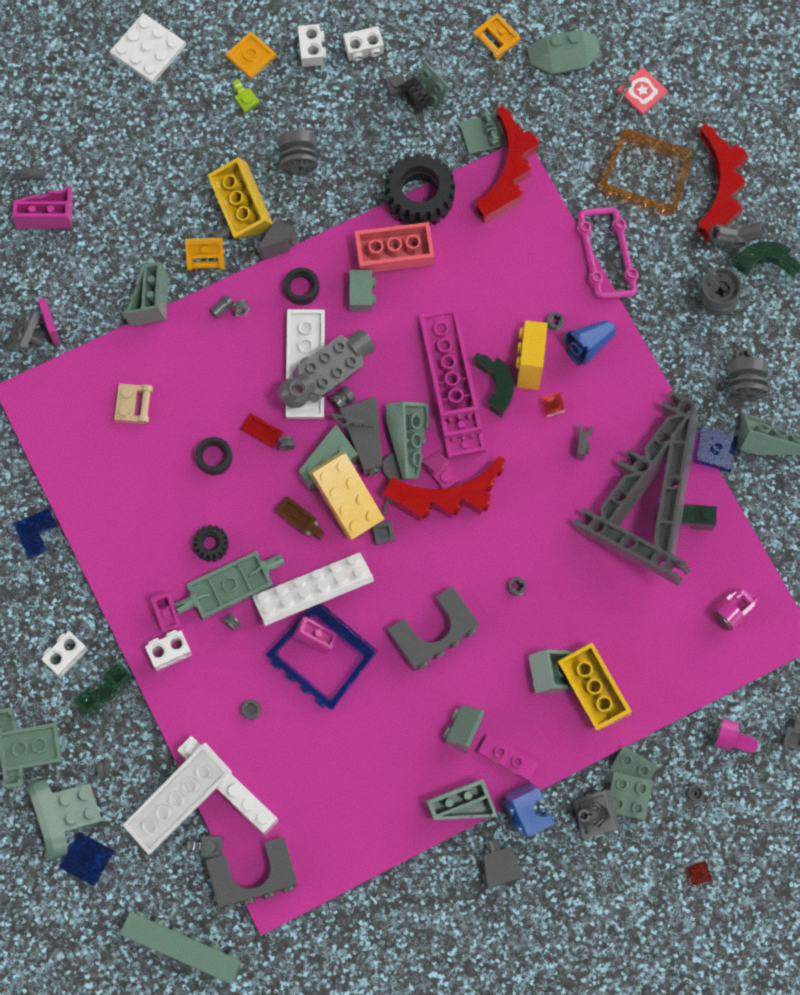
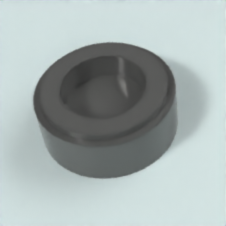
(251, 709)

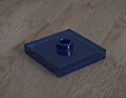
(715, 449)
(87, 859)

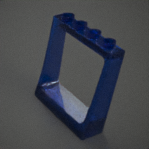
(344, 631)

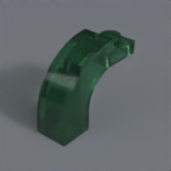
(766, 253)
(503, 379)

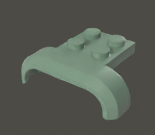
(25, 748)
(61, 813)

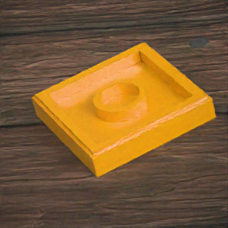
(250, 55)

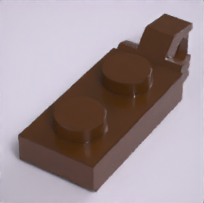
(299, 518)

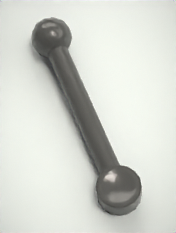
(628, 84)

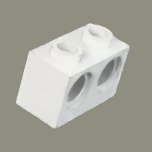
(362, 39)
(311, 45)
(170, 655)
(68, 657)

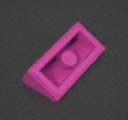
(315, 635)

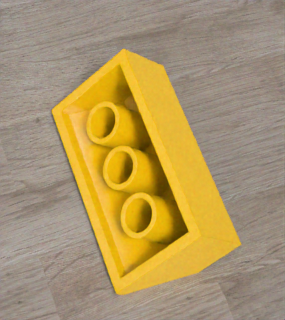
(240, 199)
(595, 687)

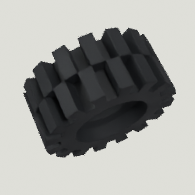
(416, 94)
(207, 532)

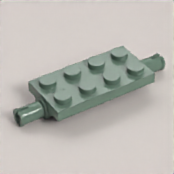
(229, 585)

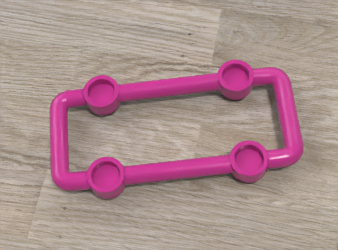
(596, 278)

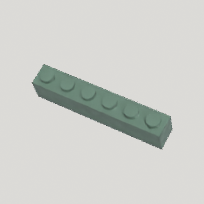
(181, 948)

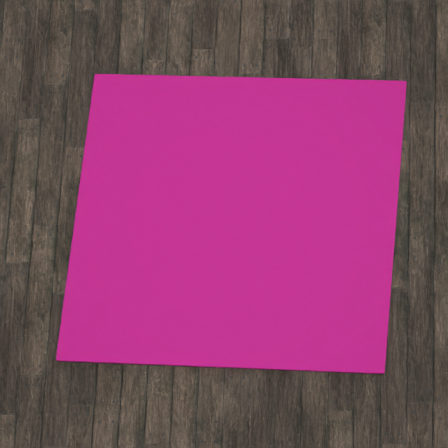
(359, 775)

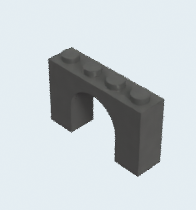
(419, 652)
(230, 893)

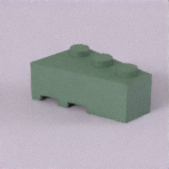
(149, 299)
(331, 445)
(463, 802)

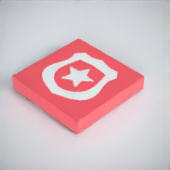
(644, 91)

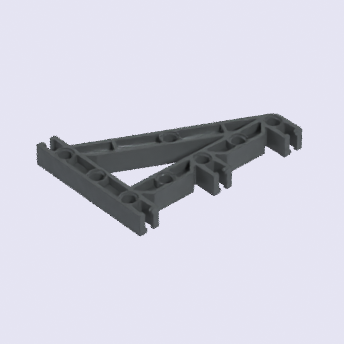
(680, 432)

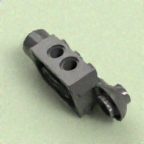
(326, 369)

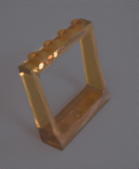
(655, 144)

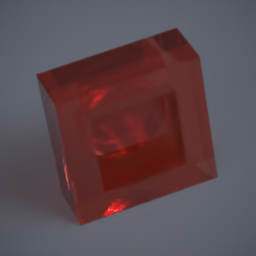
(553, 404)
(698, 873)

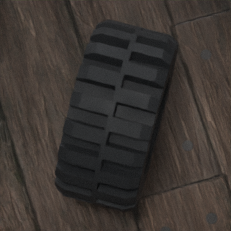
(419, 168)

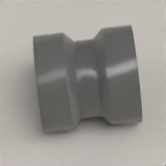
(342, 398)

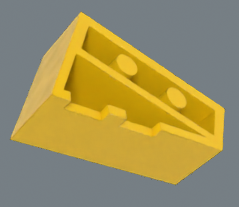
(531, 354)

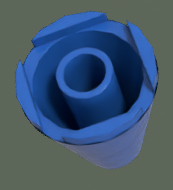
(588, 341)

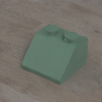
(547, 673)
(464, 728)

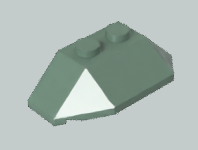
(564, 52)

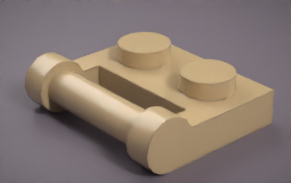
(127, 403)

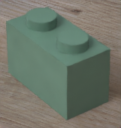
(361, 290)

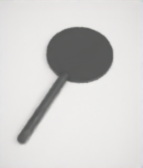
(391, 469)

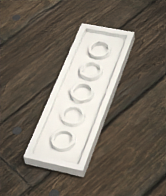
(304, 339)
(312, 588)
(177, 798)

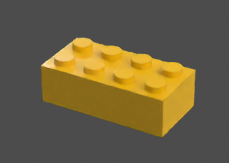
(346, 495)

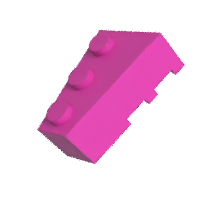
(44, 211)

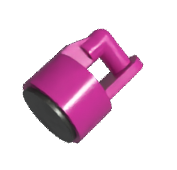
(729, 614)
(727, 736)

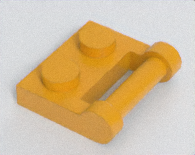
(500, 32)
(204, 248)

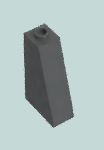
(365, 439)

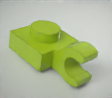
(246, 98)

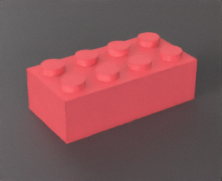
(394, 247)

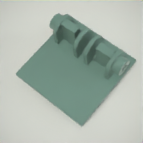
(434, 84)
(481, 133)
(632, 765)
(631, 795)

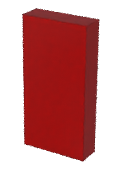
(261, 430)

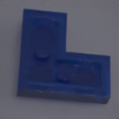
(30, 530)

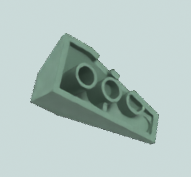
(407, 430)
(763, 439)

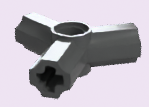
(737, 235)

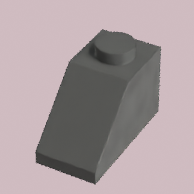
(277, 240)

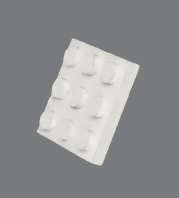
(147, 48)

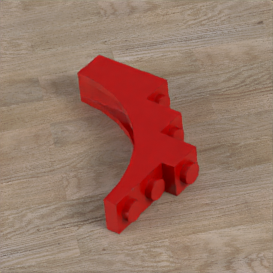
(730, 183)
(506, 191)
(418, 500)

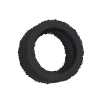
(296, 273)
(213, 441)

